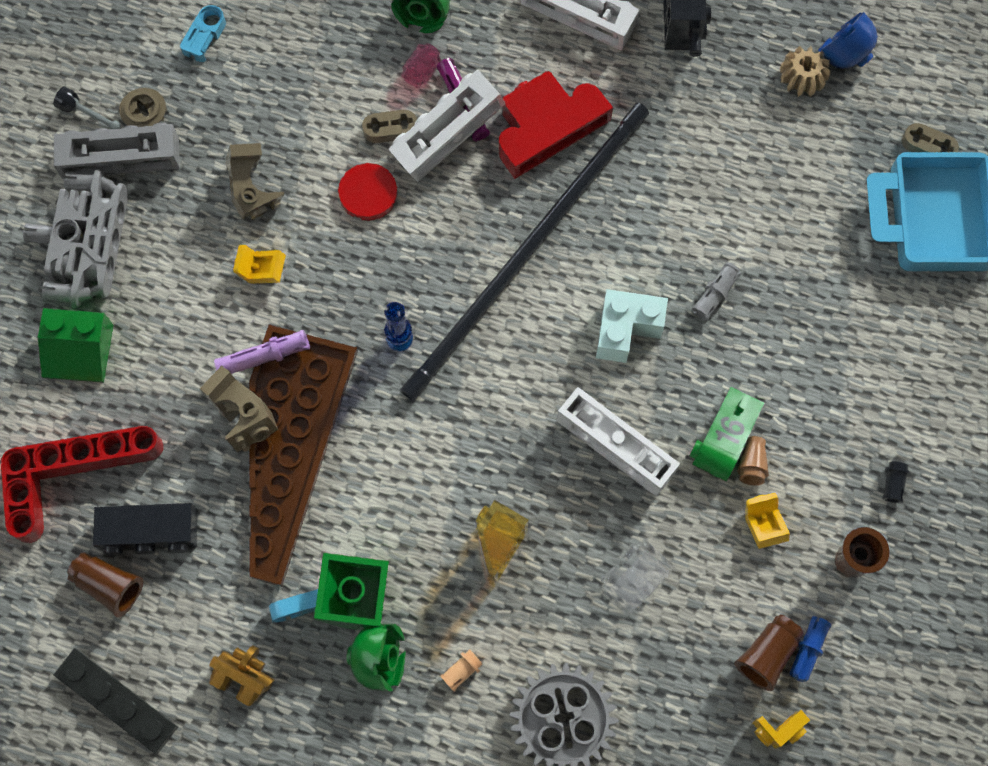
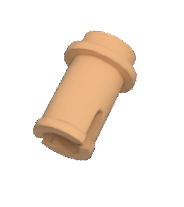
(461, 670)

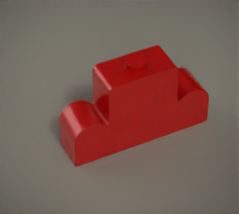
(547, 120)

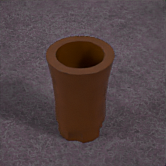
(868, 546)
(105, 583)
(770, 652)

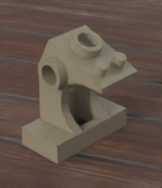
(239, 163)
(255, 418)

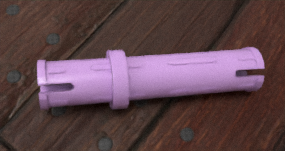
(273, 350)

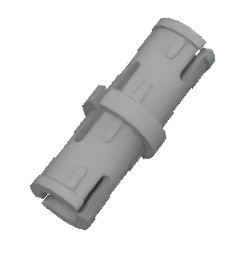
(716, 291)

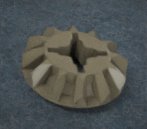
(148, 98)

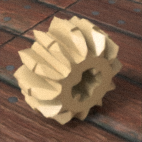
(805, 71)

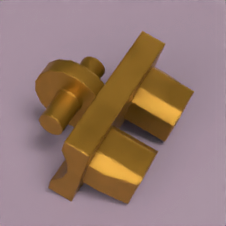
(244, 669)

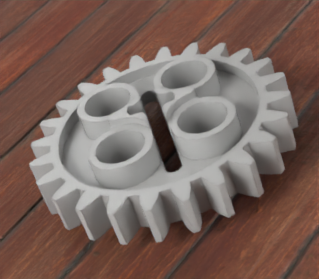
(593, 712)

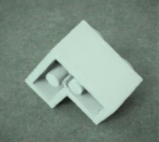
(625, 316)

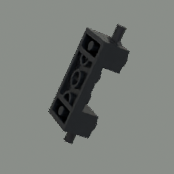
(685, 25)

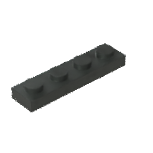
(115, 701)

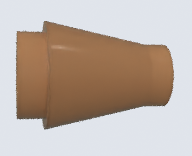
(753, 464)

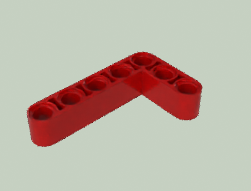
(66, 464)

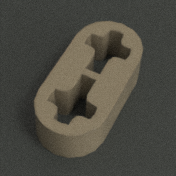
(389, 125)
(929, 140)

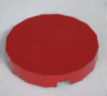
(368, 191)

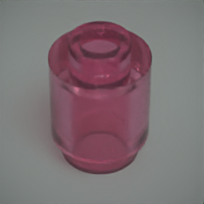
(421, 65)

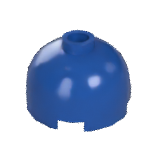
(852, 43)

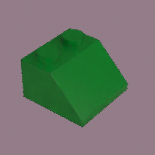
(74, 345)
(351, 591)

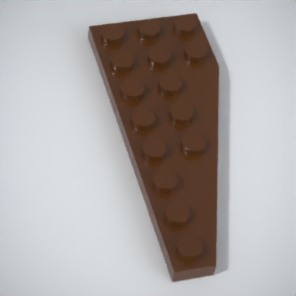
(283, 469)

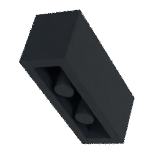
(145, 528)

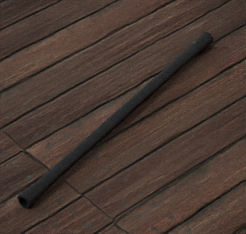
(424, 374)

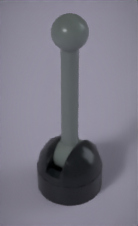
(68, 100)

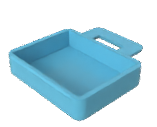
(937, 210)

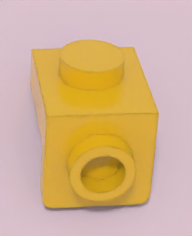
(259, 266)
(766, 521)
(790, 729)

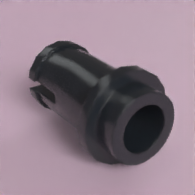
(895, 481)

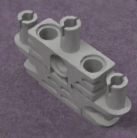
(86, 254)

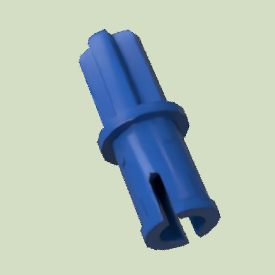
(810, 649)

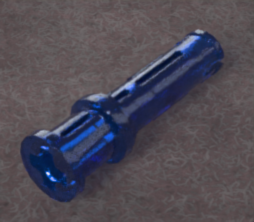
(397, 326)

